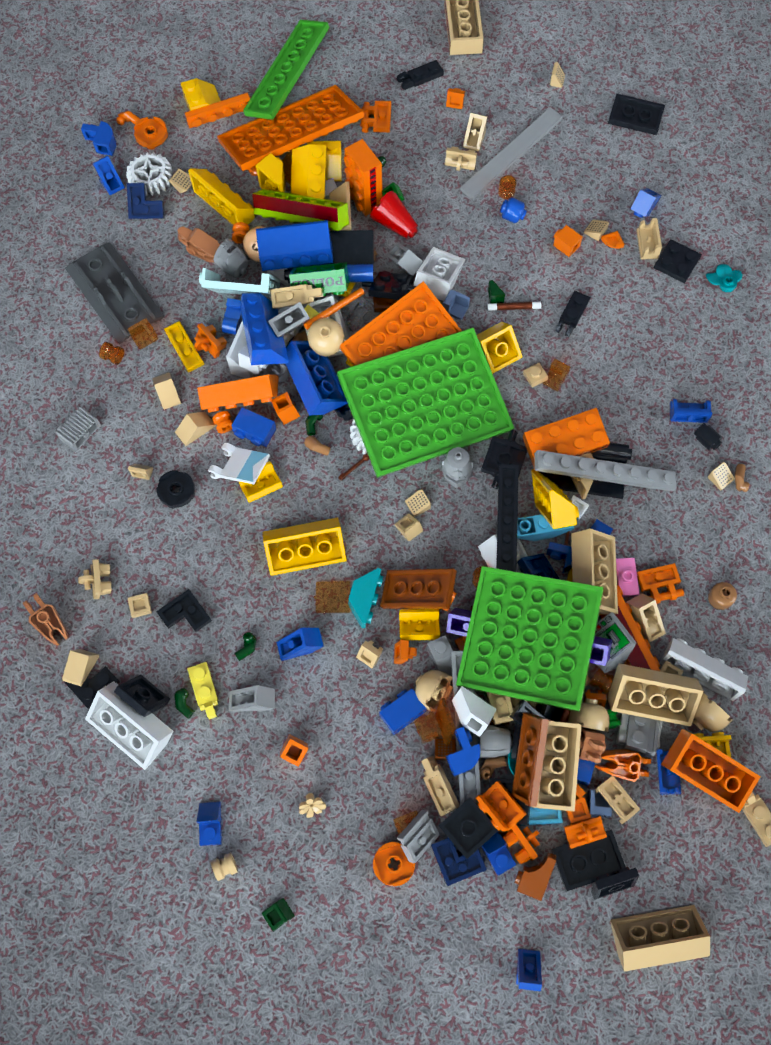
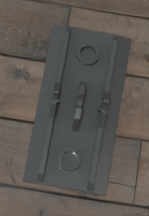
(113, 290)

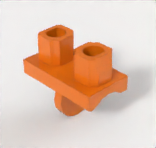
(206, 341)
(585, 832)
(527, 852)

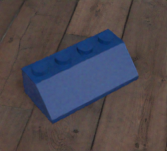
(294, 245)
(261, 340)
(314, 379)

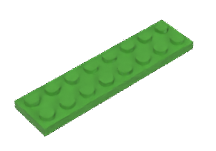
(286, 69)

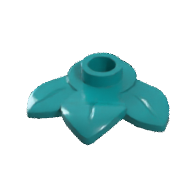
(725, 277)

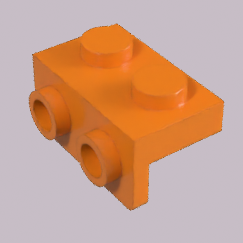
(500, 807)

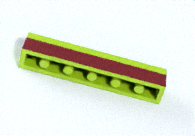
(300, 208)

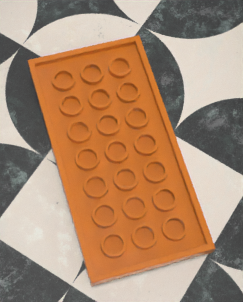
(291, 127)

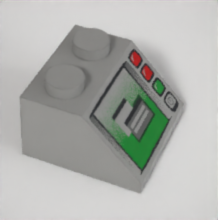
(622, 641)

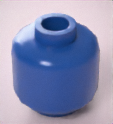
(513, 210)

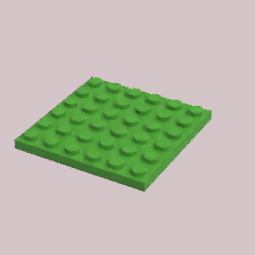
(530, 638)

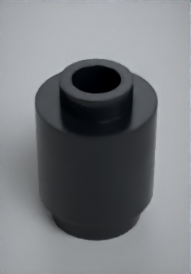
(708, 437)

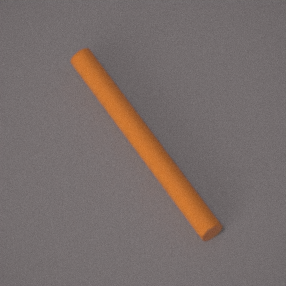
(334, 308)

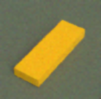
(184, 346)

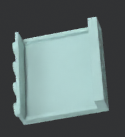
(211, 281)

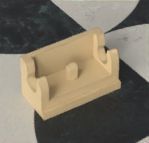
(649, 239)
(618, 799)

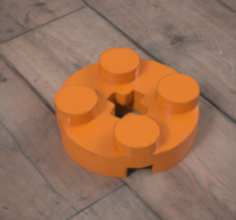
(152, 140)
(388, 875)

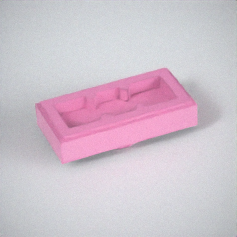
(627, 577)

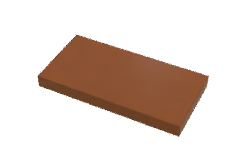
(418, 589)
(530, 758)

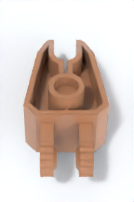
(198, 243)
(46, 620)
(591, 745)

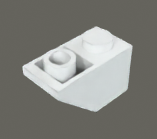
(473, 711)

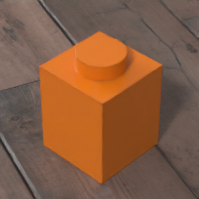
(567, 240)
(285, 408)
(293, 750)

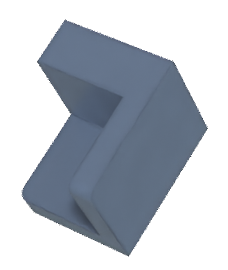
(456, 304)
(598, 805)

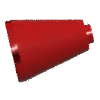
(394, 216)

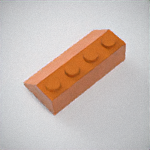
(238, 391)

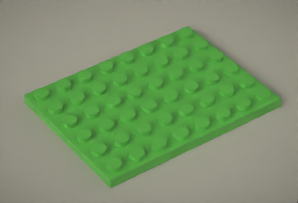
(424, 401)

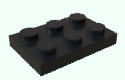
(636, 114)
(587, 862)

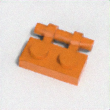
(381, 118)
(660, 577)

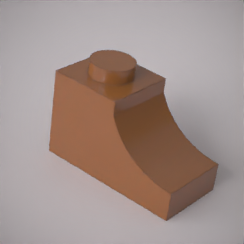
(534, 879)

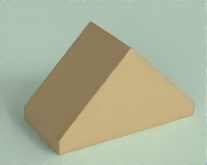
(475, 131)
(166, 391)
(194, 426)
(79, 666)

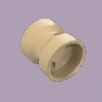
(224, 866)

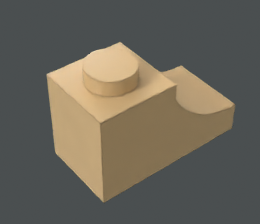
(648, 616)

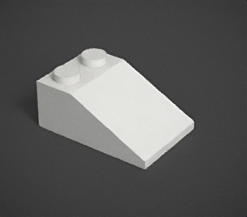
(439, 272)

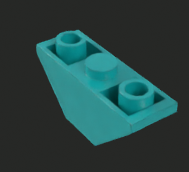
(364, 596)

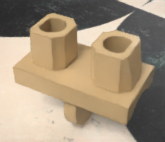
(460, 158)
(97, 570)

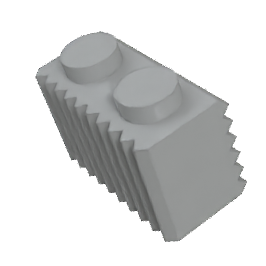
(77, 428)

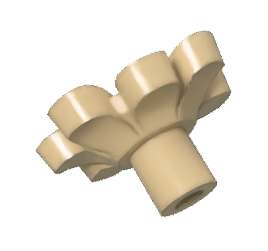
(311, 805)

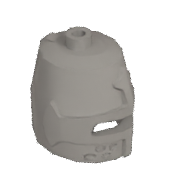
(232, 263)
(457, 467)
(494, 742)

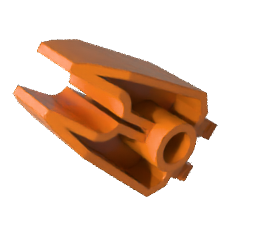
(624, 764)

